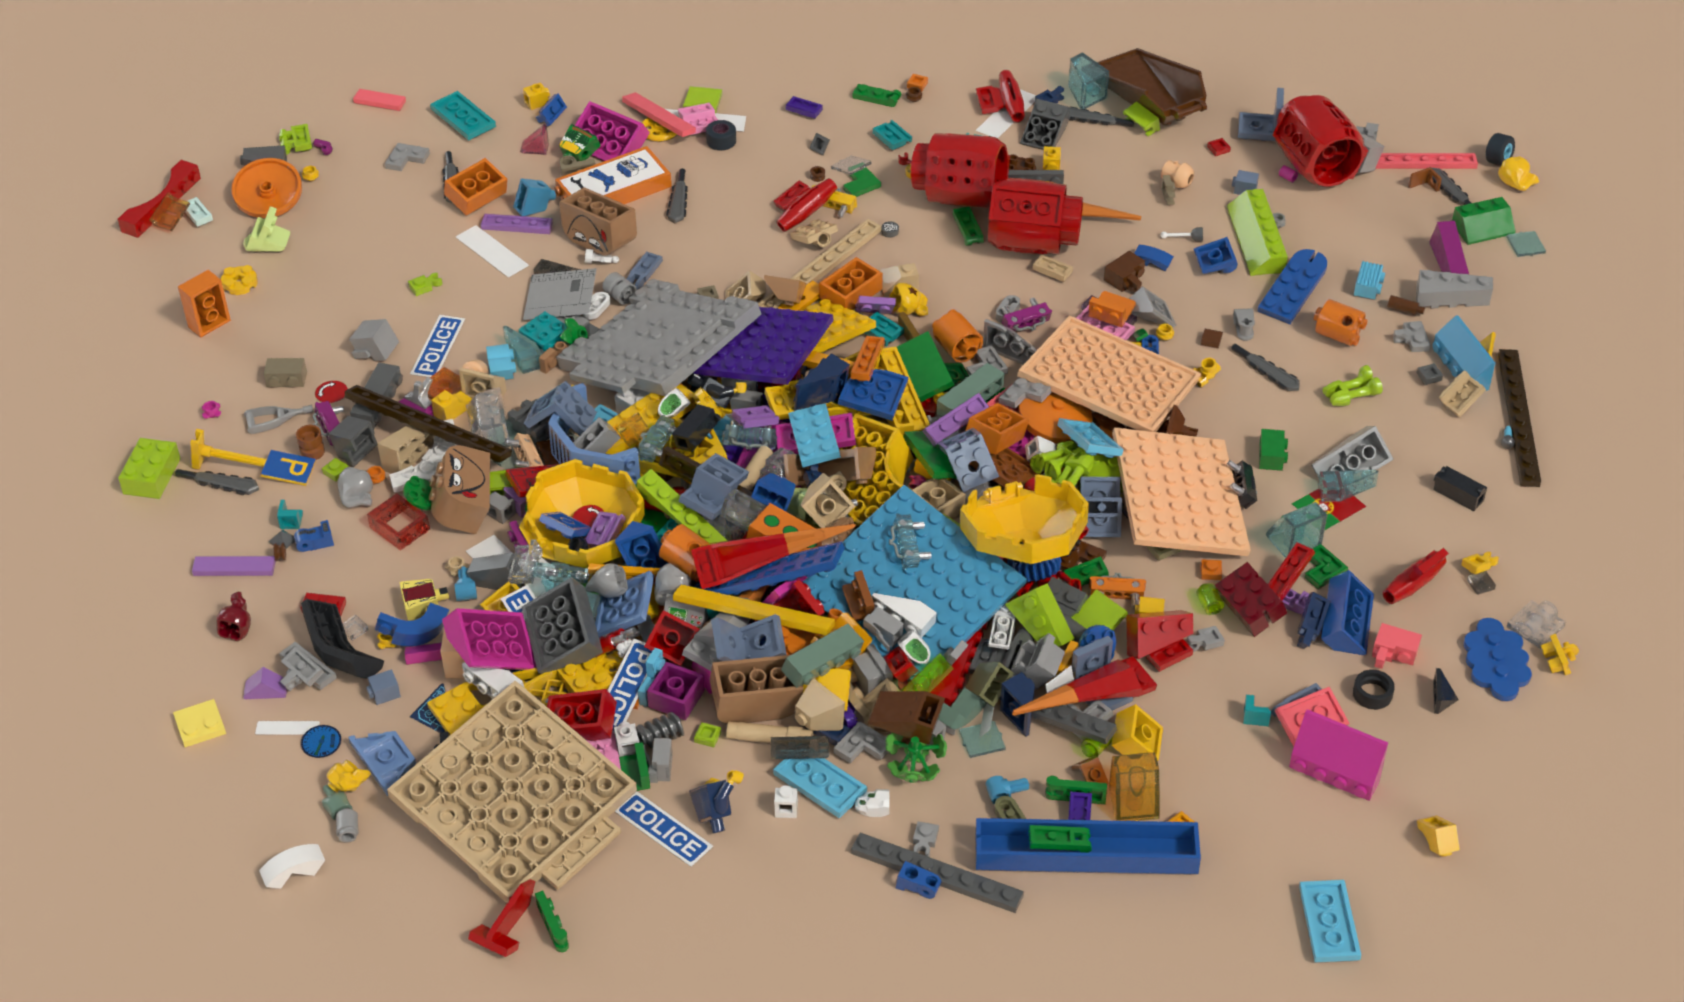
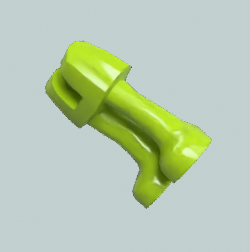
(1339, 391)
(1053, 461)
(1075, 467)

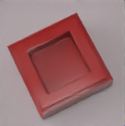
(1219, 147)

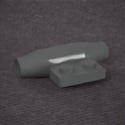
(1070, 602)
(1004, 656)

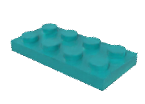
(463, 115)

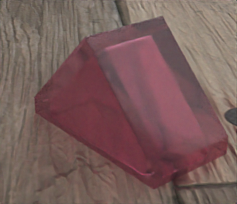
(537, 142)

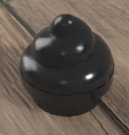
(578, 543)

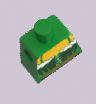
(578, 143)

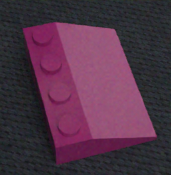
(613, 130)
(490, 638)
(1339, 755)

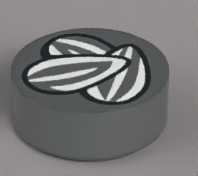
(890, 229)

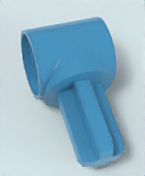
(465, 587)
(999, 787)

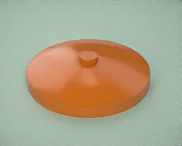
(266, 184)
(1044, 416)

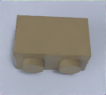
(285, 372)

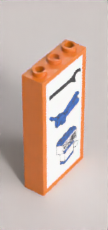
(619, 178)

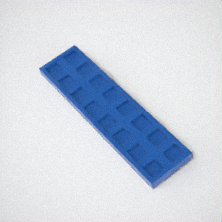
(787, 568)

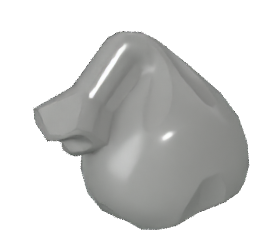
(355, 487)
(608, 581)
(668, 581)

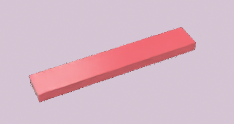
(659, 114)
(1427, 160)

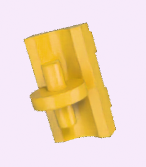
(1559, 663)

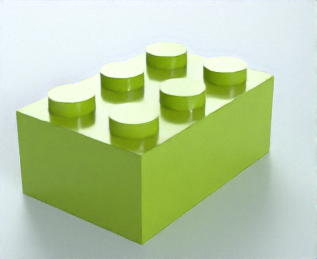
(149, 468)

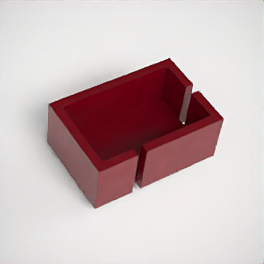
(1250, 598)

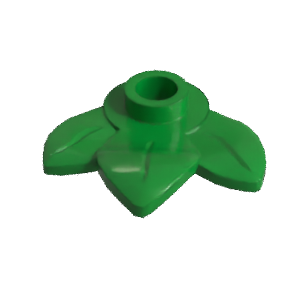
(573, 331)

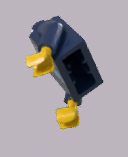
(712, 800)

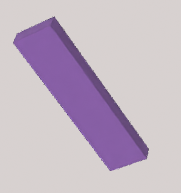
(517, 223)
(954, 420)
(233, 566)

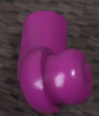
(325, 146)

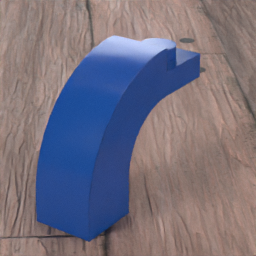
(416, 631)

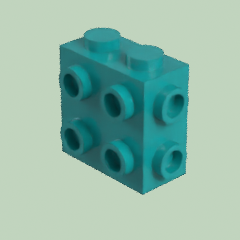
(544, 330)

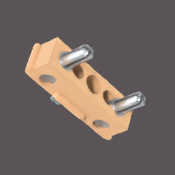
(525, 451)

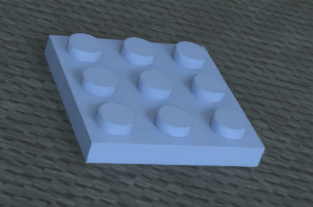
(626, 609)

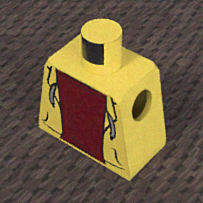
(418, 595)

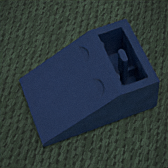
(822, 383)

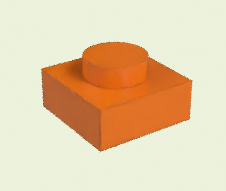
(917, 81)
(1211, 569)

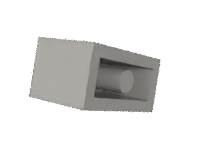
(597, 437)

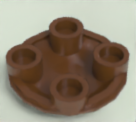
(1021, 163)

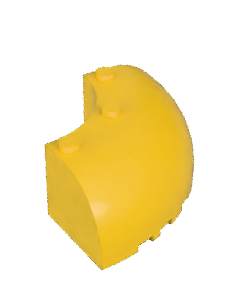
(889, 469)

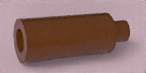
(1405, 305)

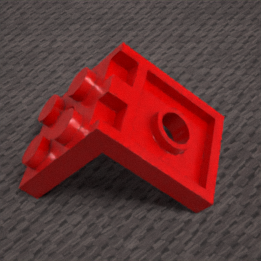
(801, 599)

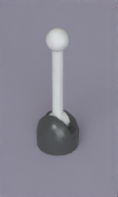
(1196, 234)

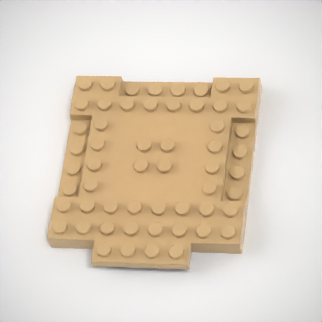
(516, 794)

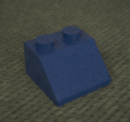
(1014, 694)

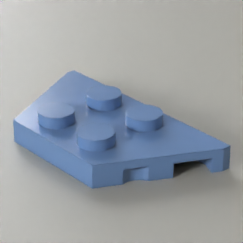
(384, 757)

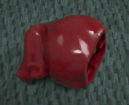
(234, 620)

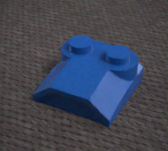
(1216, 256)

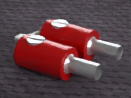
(611, 640)

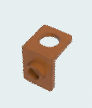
(1425, 176)
(1092, 770)

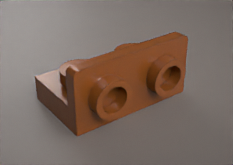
(858, 597)

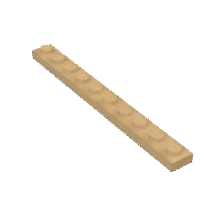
(830, 258)

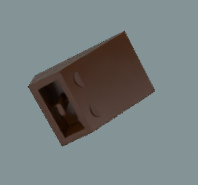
(907, 713)

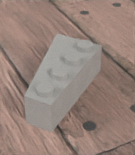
(1452, 289)

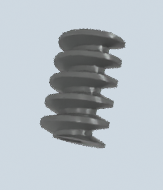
(660, 729)

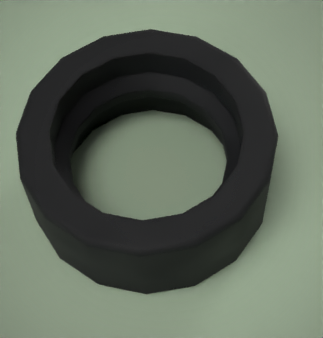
(1373, 677)

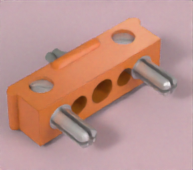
(1119, 587)

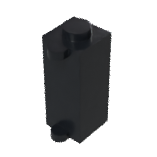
(695, 428)
(1459, 488)

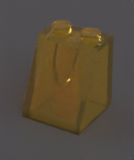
(1135, 787)

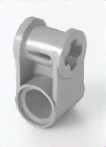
(1244, 323)

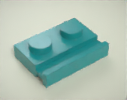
(892, 135)
(885, 328)

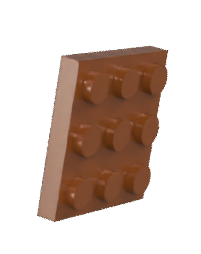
(1010, 467)

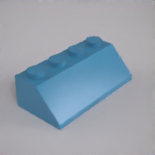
(1463, 351)

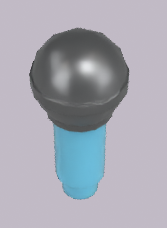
(1507, 441)

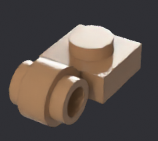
(548, 358)

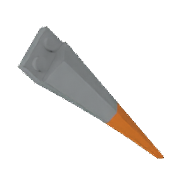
(702, 646)

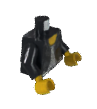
(718, 392)

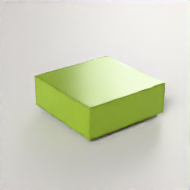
(707, 734)

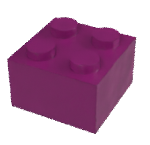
(675, 690)

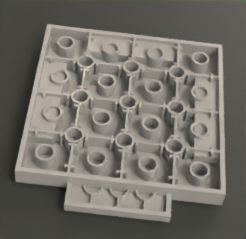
(657, 339)

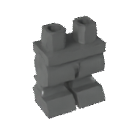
(538, 432)

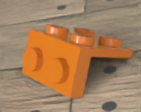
(1111, 308)

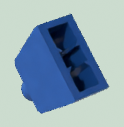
(774, 490)

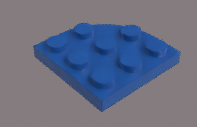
(877, 396)

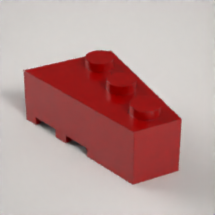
(1156, 630)

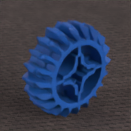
(1038, 570)

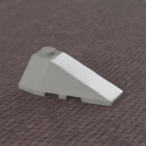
(1007, 342)
(1359, 452)

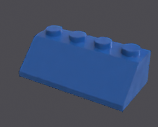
(1348, 614)

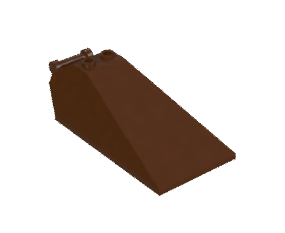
(1157, 84)

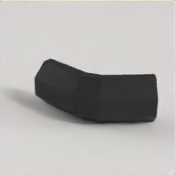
(332, 643)

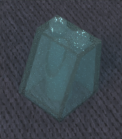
(1087, 80)
(1300, 526)

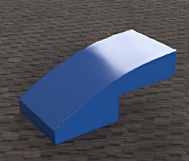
(1154, 255)

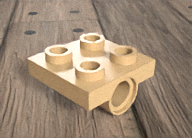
(811, 233)

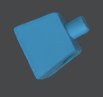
(532, 197)

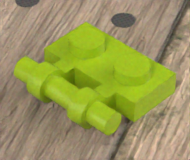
(300, 136)

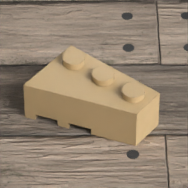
(403, 448)

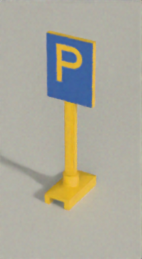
(277, 466)

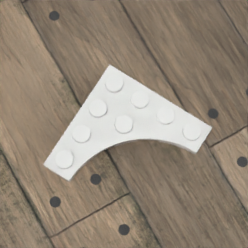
(426, 467)

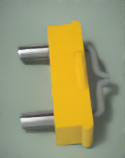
(842, 202)

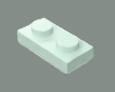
(198, 213)

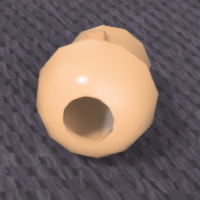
(1180, 174)

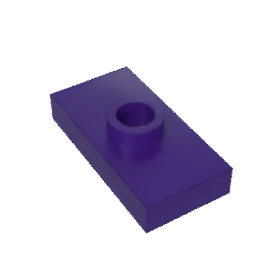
(804, 107)
(1080, 806)

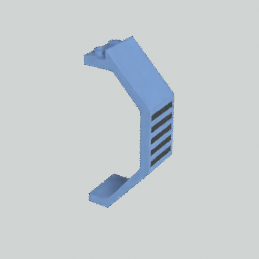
(564, 449)

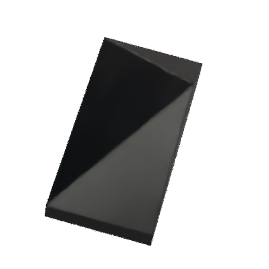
(1442, 692)

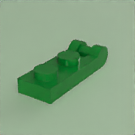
(876, 95)
(968, 225)
(1060, 789)
(1060, 838)
(552, 922)

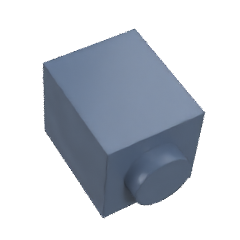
(1245, 181)
(383, 687)

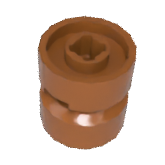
(310, 441)

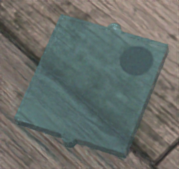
(1526, 244)
(986, 744)

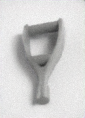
(282, 413)

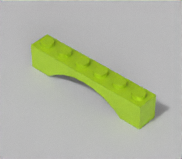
(662, 496)

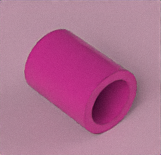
(1288, 173)

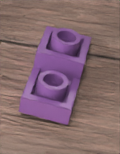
(1295, 602)

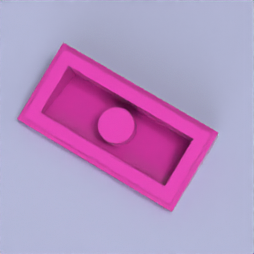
(423, 653)

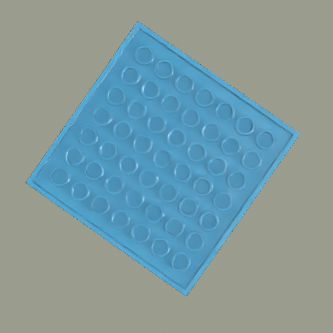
(955, 583)

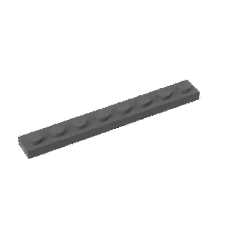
(951, 876)

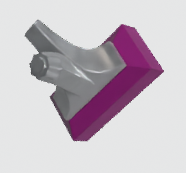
(419, 397)

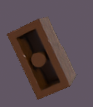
(1125, 271)

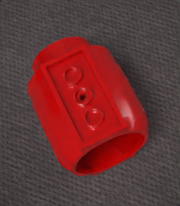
(1319, 140)
(959, 168)
(1033, 216)

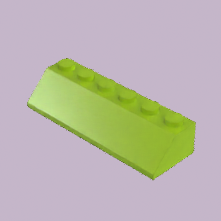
(1257, 233)

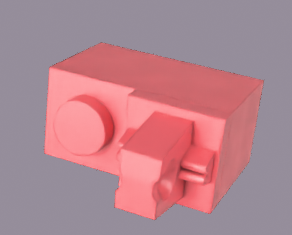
(1395, 644)

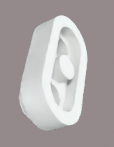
(599, 303)

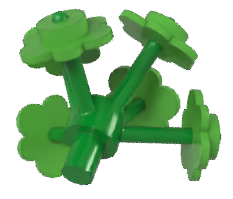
(915, 752)

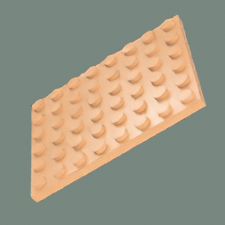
(1110, 375)
(1180, 492)

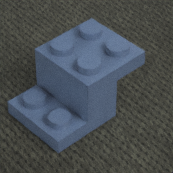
(711, 484)
(1103, 506)

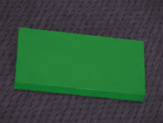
(925, 366)
(930, 456)

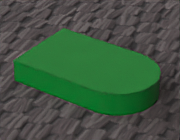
(1140, 334)

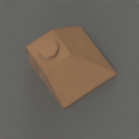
(785, 289)

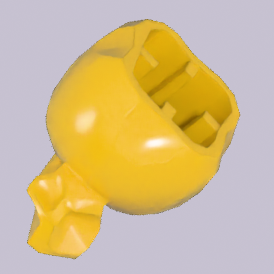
(1516, 173)
(909, 300)

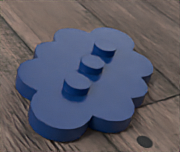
(1497, 659)

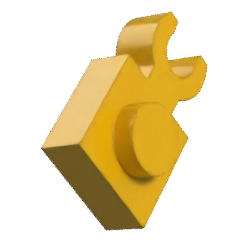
(1478, 564)

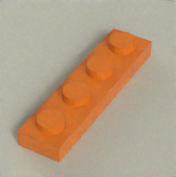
(867, 358)

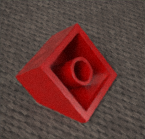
(671, 636)

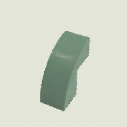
(963, 710)

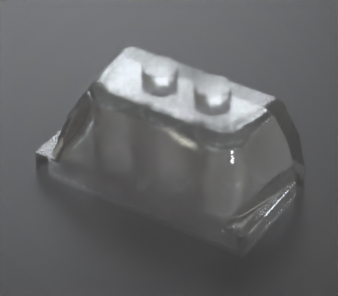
(488, 416)

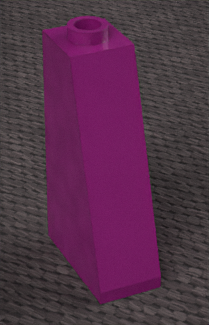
(1448, 248)

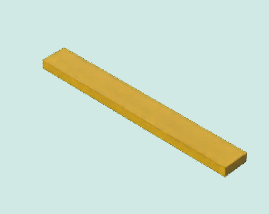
(753, 609)

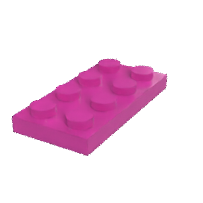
(842, 427)

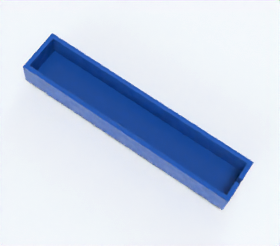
(1115, 847)

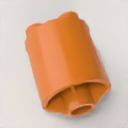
(1340, 322)
(957, 336)
(677, 549)

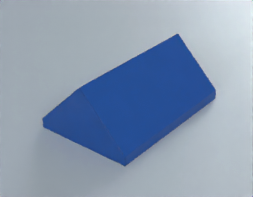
(640, 546)

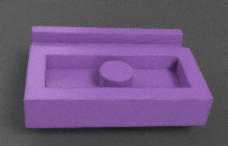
(875, 304)
(755, 416)
(605, 528)

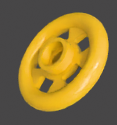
(657, 129)

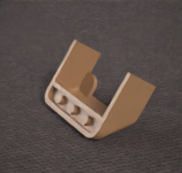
(854, 465)

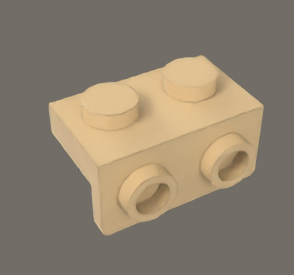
(1461, 393)

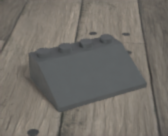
(562, 627)

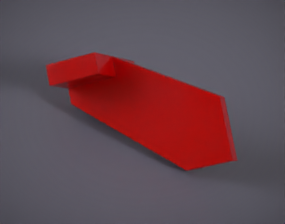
(496, 936)

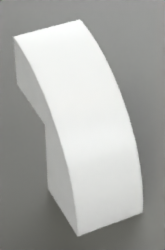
(296, 860)

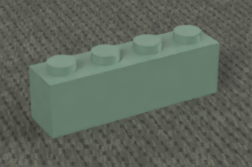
(984, 381)
(822, 656)

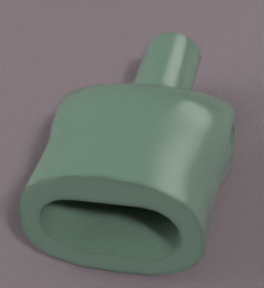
(335, 801)

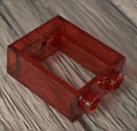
(391, 508)

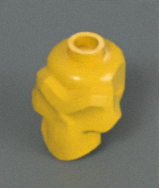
(346, 776)

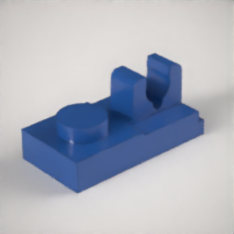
(551, 110)

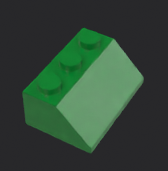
(1484, 220)

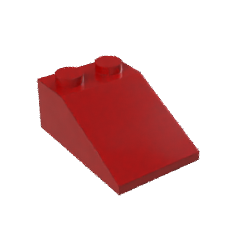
(586, 712)

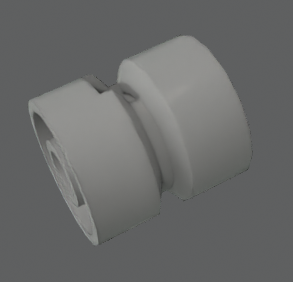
(618, 287)

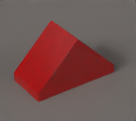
(900, 664)

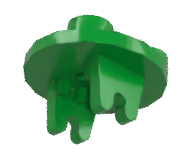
(417, 492)

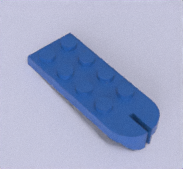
(1294, 285)

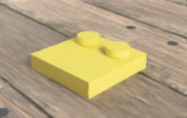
(199, 723)

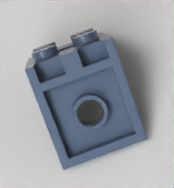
(1265, 122)
(565, 402)
(966, 448)
(744, 642)
(1091, 658)

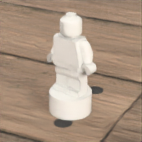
(590, 256)
(623, 647)

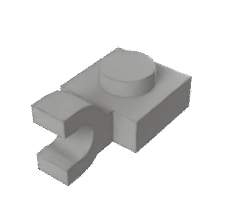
(1206, 637)

